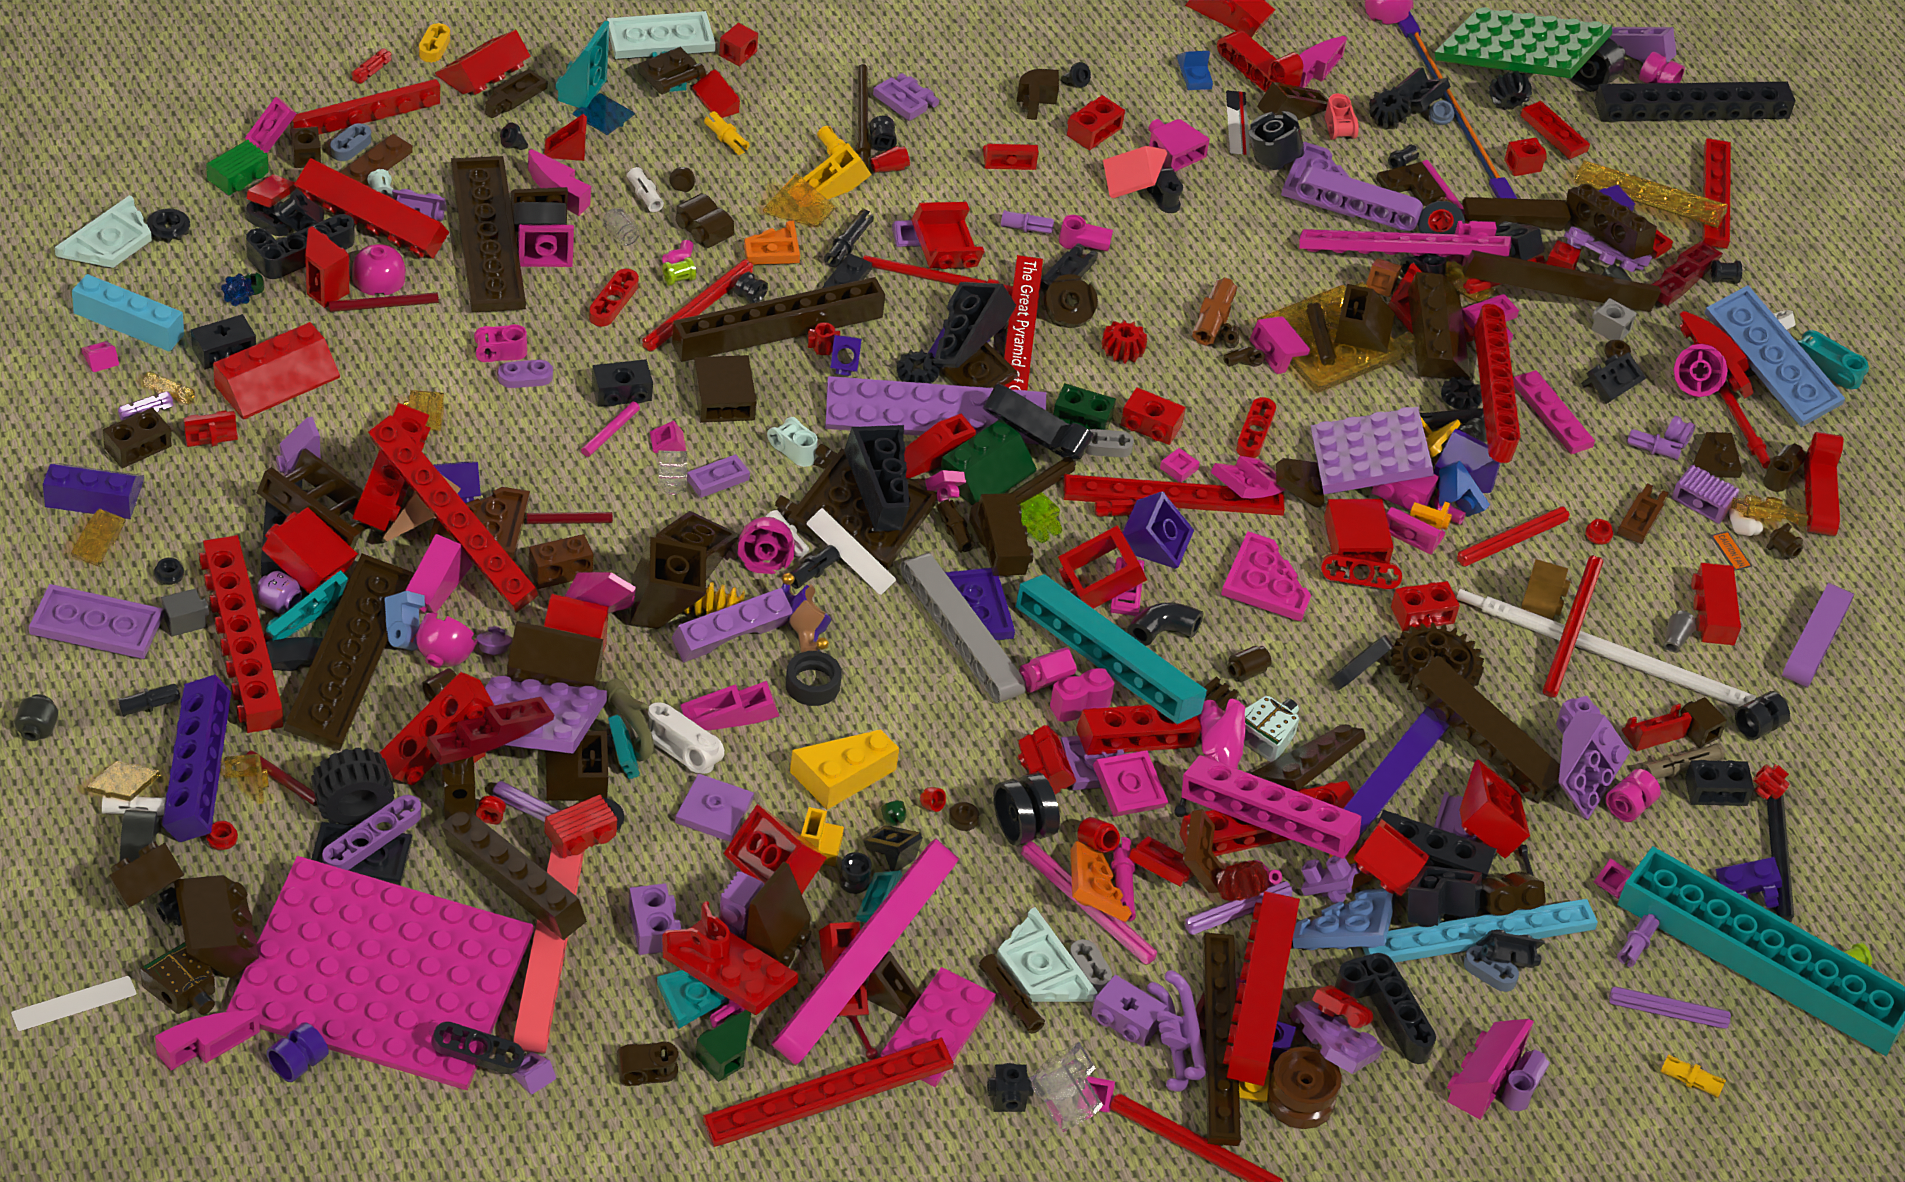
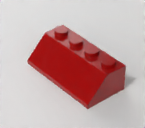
(275, 370)

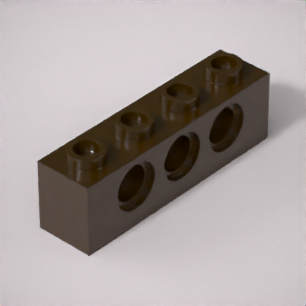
(1611, 221)

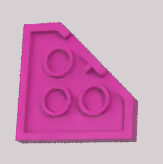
(1266, 579)

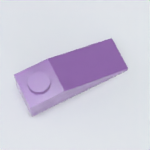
(1642, 41)

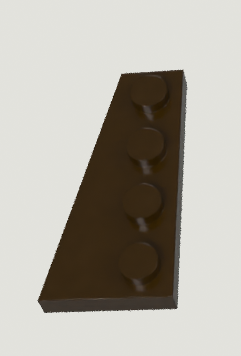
(1310, 760)

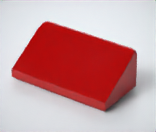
(717, 94)

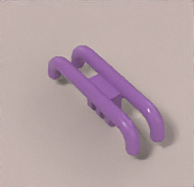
(1180, 1031)

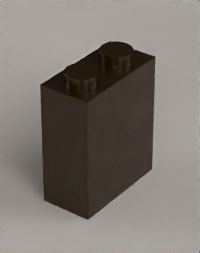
(724, 388)

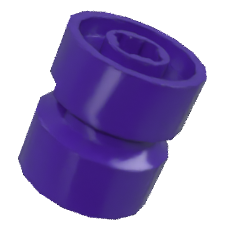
(293, 1054)

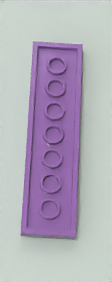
(911, 404)

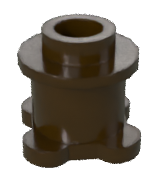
(1785, 542)

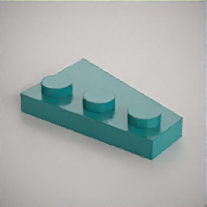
(307, 610)
(687, 997)

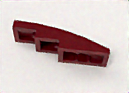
(1686, 272)
(499, 726)

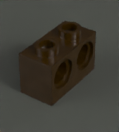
(137, 437)

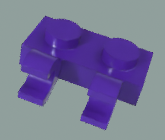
(1753, 878)

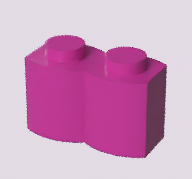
(1047, 669)
(1077, 693)

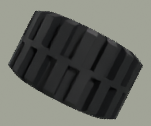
(352, 786)

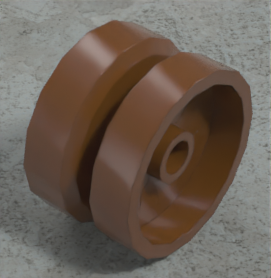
(1303, 1088)

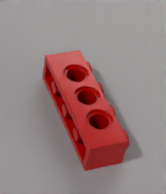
(1133, 730)
(408, 751)

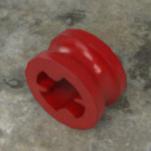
(491, 809)

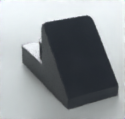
(896, 843)

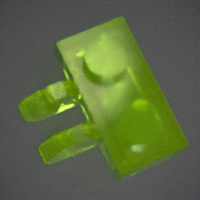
(1041, 512)

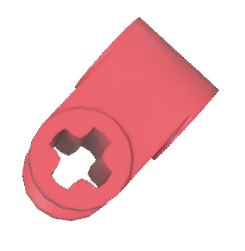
(1341, 117)

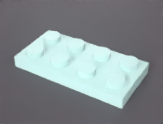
(659, 33)

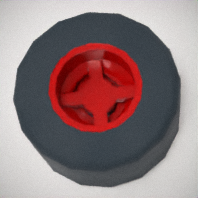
(1440, 216)

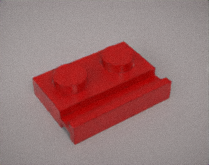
(1161, 861)

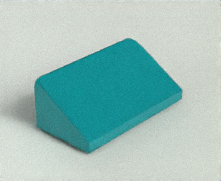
(878, 890)

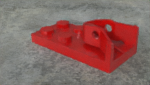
(727, 963)

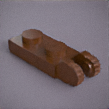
(1642, 515)

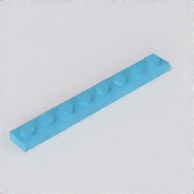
(1464, 933)

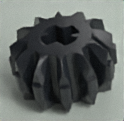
(1510, 90)
(1390, 107)

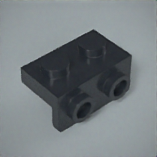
(1421, 90)

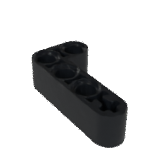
(284, 256)
(1038, 423)
(1381, 980)

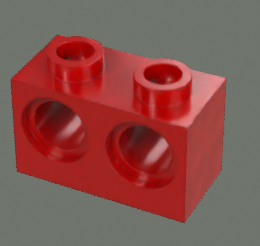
(1095, 122)
(1425, 605)

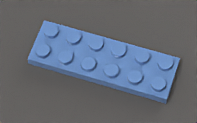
(1775, 356)

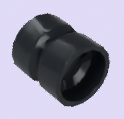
(1762, 715)

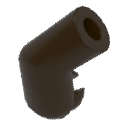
(1231, 335)
(1246, 356)

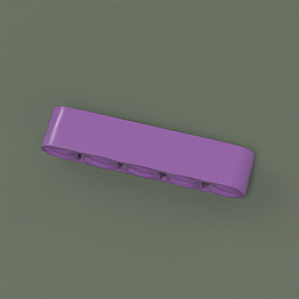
(1359, 198)
(1817, 635)

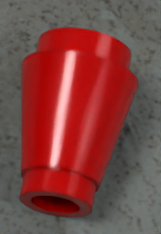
(891, 160)

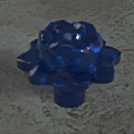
(237, 289)

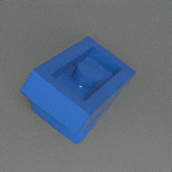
(1195, 69)
(1459, 487)

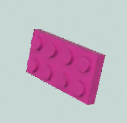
(947, 1009)

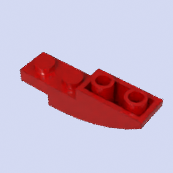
(1706, 333)

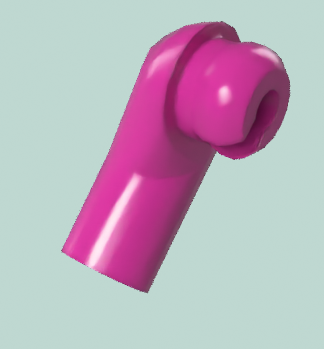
(678, 255)

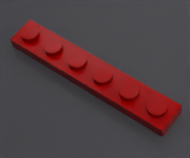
(370, 107)
(1717, 188)

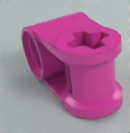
(503, 343)

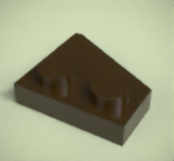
(1719, 455)

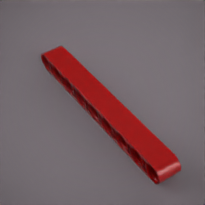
(1496, 383)

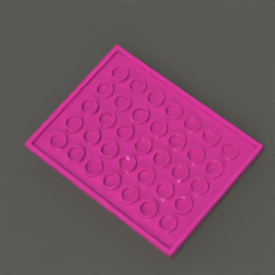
(380, 969)

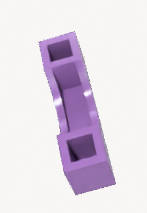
(712, 630)

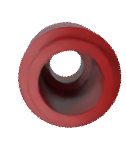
(1098, 834)

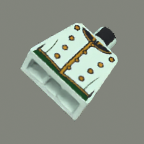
(1270, 726)

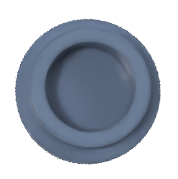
(1441, 112)

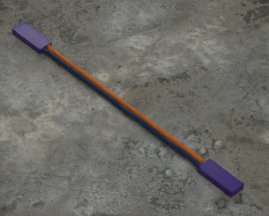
(1498, 184)

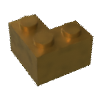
(1545, 588)

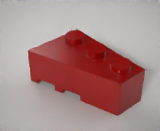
(1235, 14)

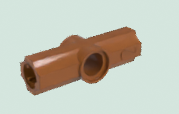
(1214, 311)

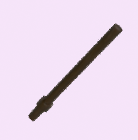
(863, 148)

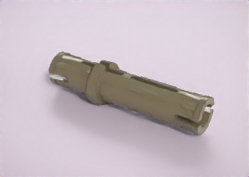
(1673, 765)

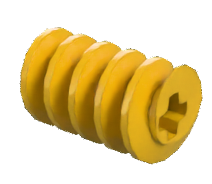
(715, 600)

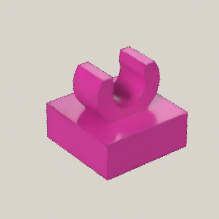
(946, 484)

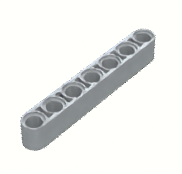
(963, 627)

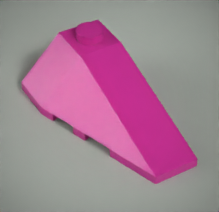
(602, 589)

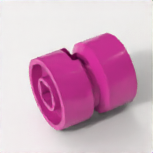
(1658, 70)
(1633, 795)

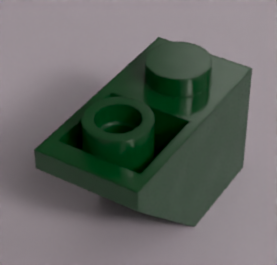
(725, 1047)

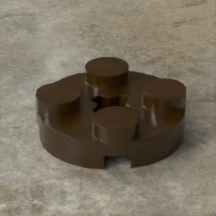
(1079, 290)

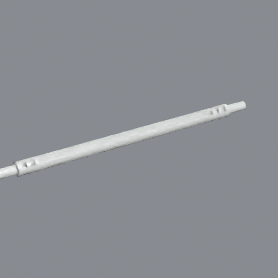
(1609, 650)

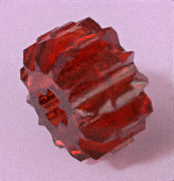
(1242, 881)

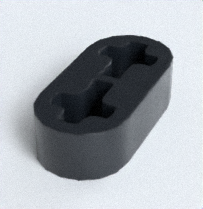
(266, 219)

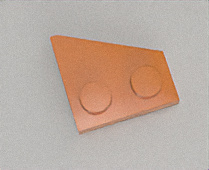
(773, 246)

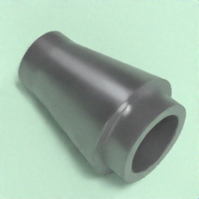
(1679, 629)

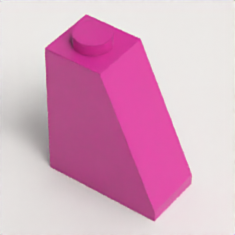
(439, 572)

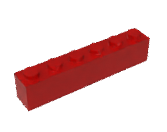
(372, 209)

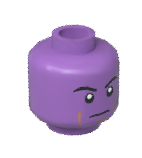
(278, 592)

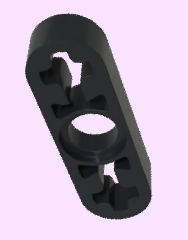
(1361, 662)
(497, 1063)

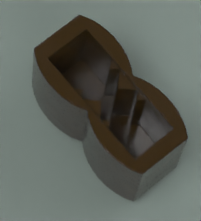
(704, 220)
(1512, 892)

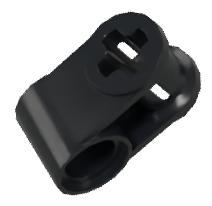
(1167, 191)
(299, 211)
(1426, 263)

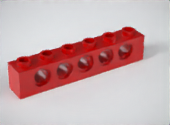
(385, 486)
(1237, 835)

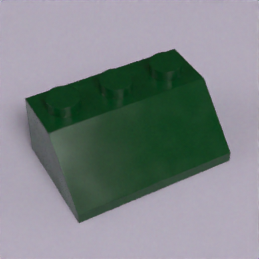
(990, 461)

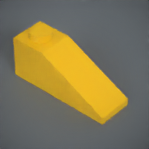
(838, 173)

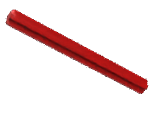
(697, 304)
(1572, 626)
(1191, 1140)

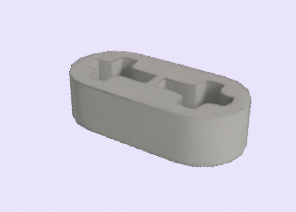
(1108, 443)
(1095, 963)

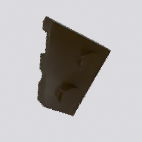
(1301, 479)

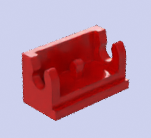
(1657, 730)

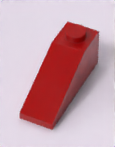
(833, 941)

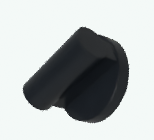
(1078, 75)
(512, 136)

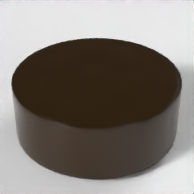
(964, 816)

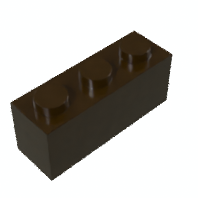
(1004, 534)

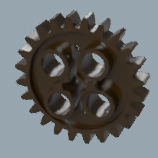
(1421, 646)

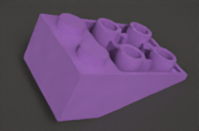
(1590, 759)

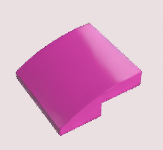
(1248, 477)

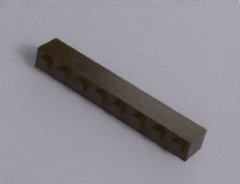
(777, 319)

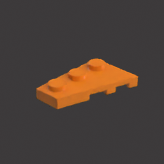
(1093, 882)

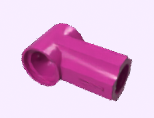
(1075, 231)

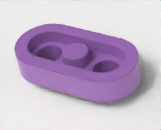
(525, 373)

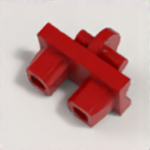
(210, 428)

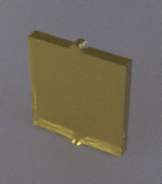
(123, 781)

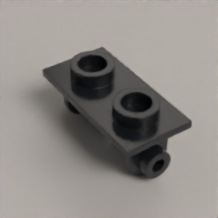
(1500, 945)

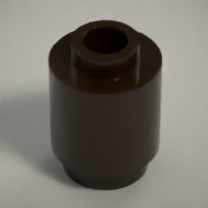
(1249, 663)

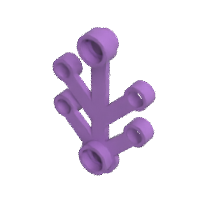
(1607, 253)

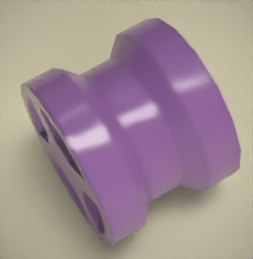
(1679, 431)

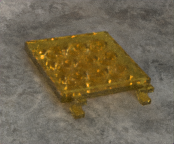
(1349, 360)

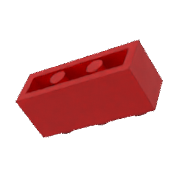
(1716, 603)

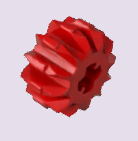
(1124, 341)

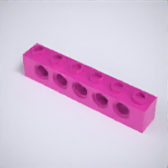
(1271, 806)

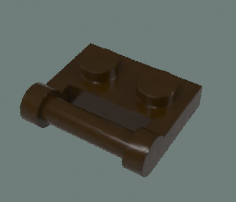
(670, 70)

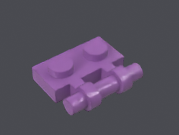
(905, 96)

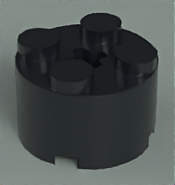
(1602, 67)
(1276, 139)

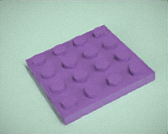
(1371, 450)
(573, 711)

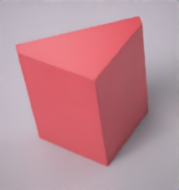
(1133, 170)

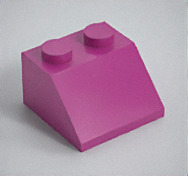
(545, 245)

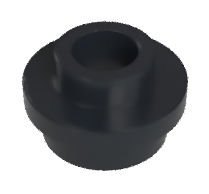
(169, 571)

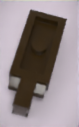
(515, 92)

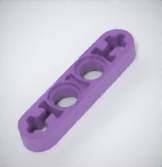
(375, 837)

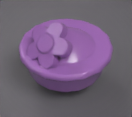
(494, 641)

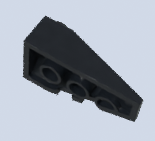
(974, 317)

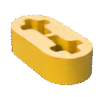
(439, 44)

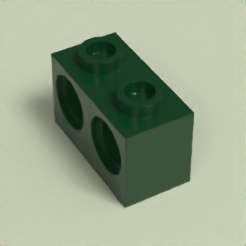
(1084, 407)

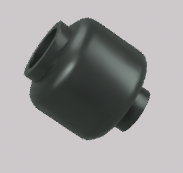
(36, 717)

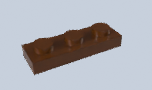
(382, 156)

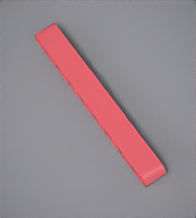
(545, 966)

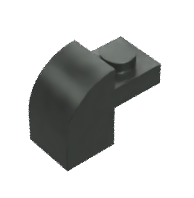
(137, 832)

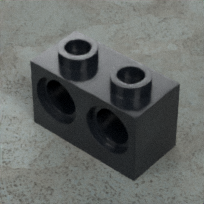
(1525, 239)
(1719, 783)

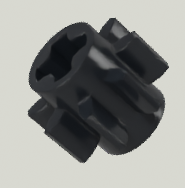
(168, 907)

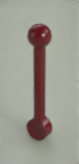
(871, 1053)

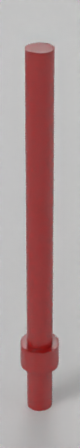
(926, 273)
(1755, 444)

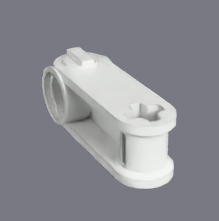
(684, 739)

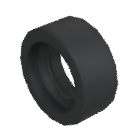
(540, 213)
(808, 694)

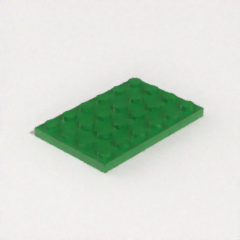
(1524, 42)

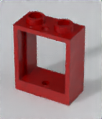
(1113, 584)

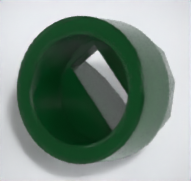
(259, 282)
(894, 811)

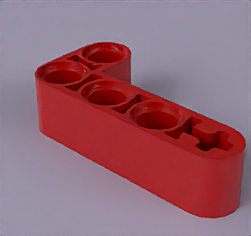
(1258, 63)
(1822, 483)

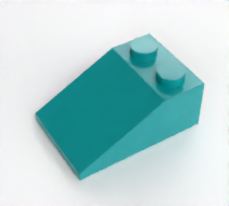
(587, 71)

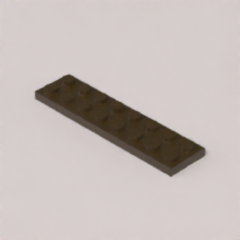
(487, 234)
(347, 655)

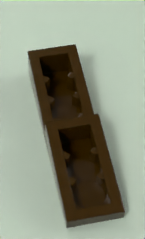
(1535, 212)

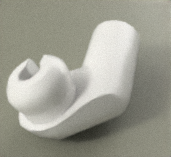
(1744, 525)

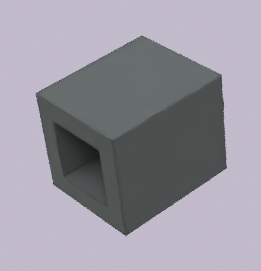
(184, 612)

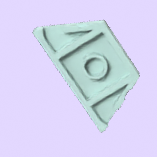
(108, 237)
(1043, 964)

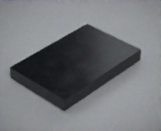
(384, 864)

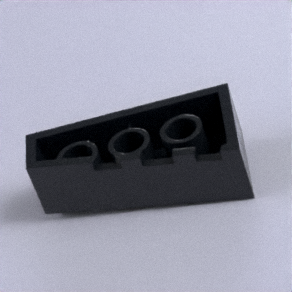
(880, 473)

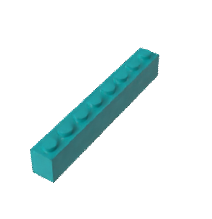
(1111, 648)

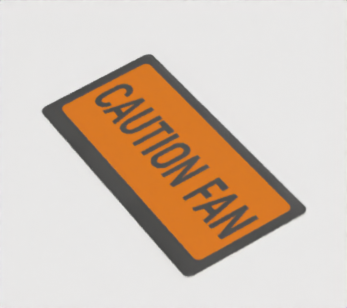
(1731, 550)

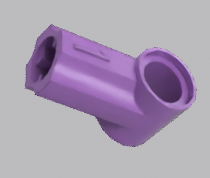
(1524, 1080)

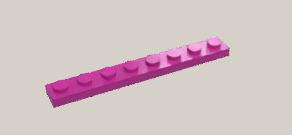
(1394, 242)

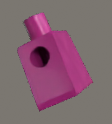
(1181, 142)

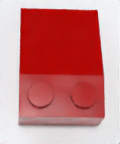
(1493, 811)
(766, 843)

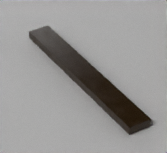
(1560, 280)
(1219, 1004)

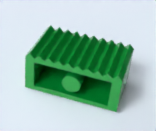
(237, 167)

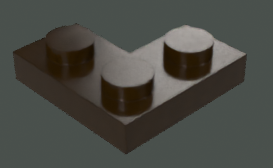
(1413, 178)

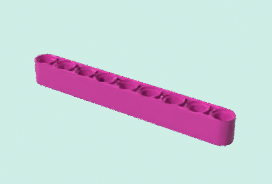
(864, 952)

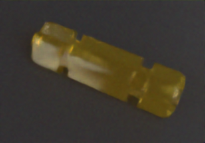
(162, 384)

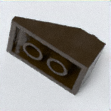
(701, 532)
(779, 917)

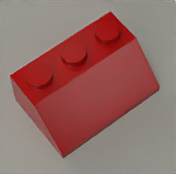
(485, 63)

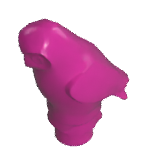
(1223, 732)

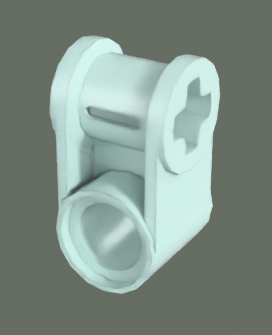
(796, 441)

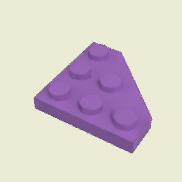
(1314, 157)
(1338, 1041)

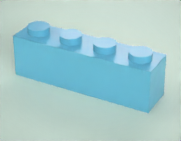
(128, 312)

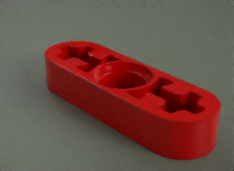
(613, 307)
(1254, 418)
(1383, 568)

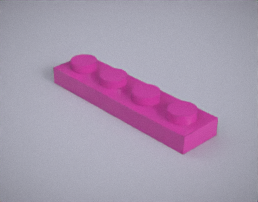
(1553, 412)

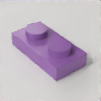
(718, 476)

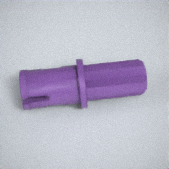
(1027, 222)
(1654, 444)
(1638, 940)

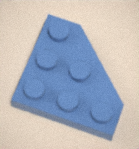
(1349, 925)

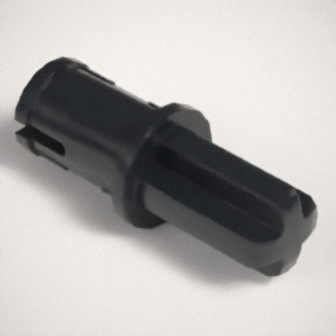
(149, 699)

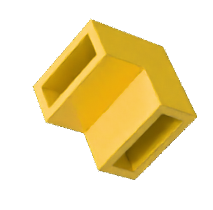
(823, 835)

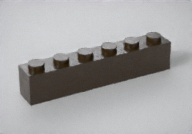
(1487, 729)
(514, 873)

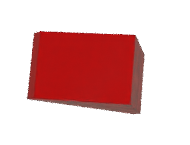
(569, 141)

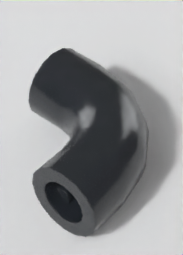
(1165, 617)

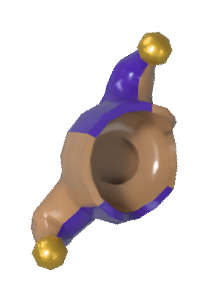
(806, 617)

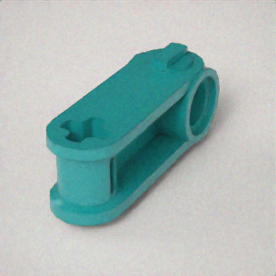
(1835, 360)

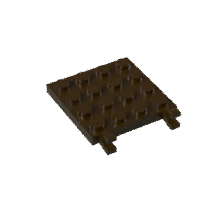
(841, 499)

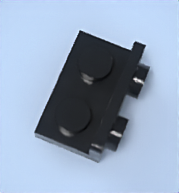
(1616, 377)

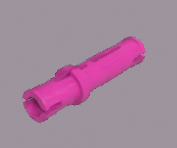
(1123, 870)

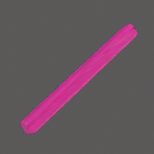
(1114, 926)

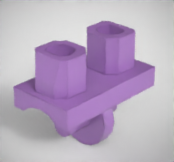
(1331, 882)

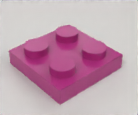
(1130, 783)

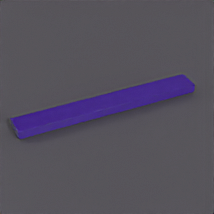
(1396, 768)

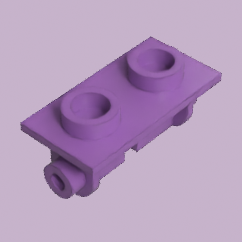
(428, 204)

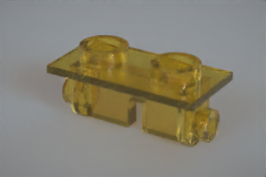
(1456, 278)

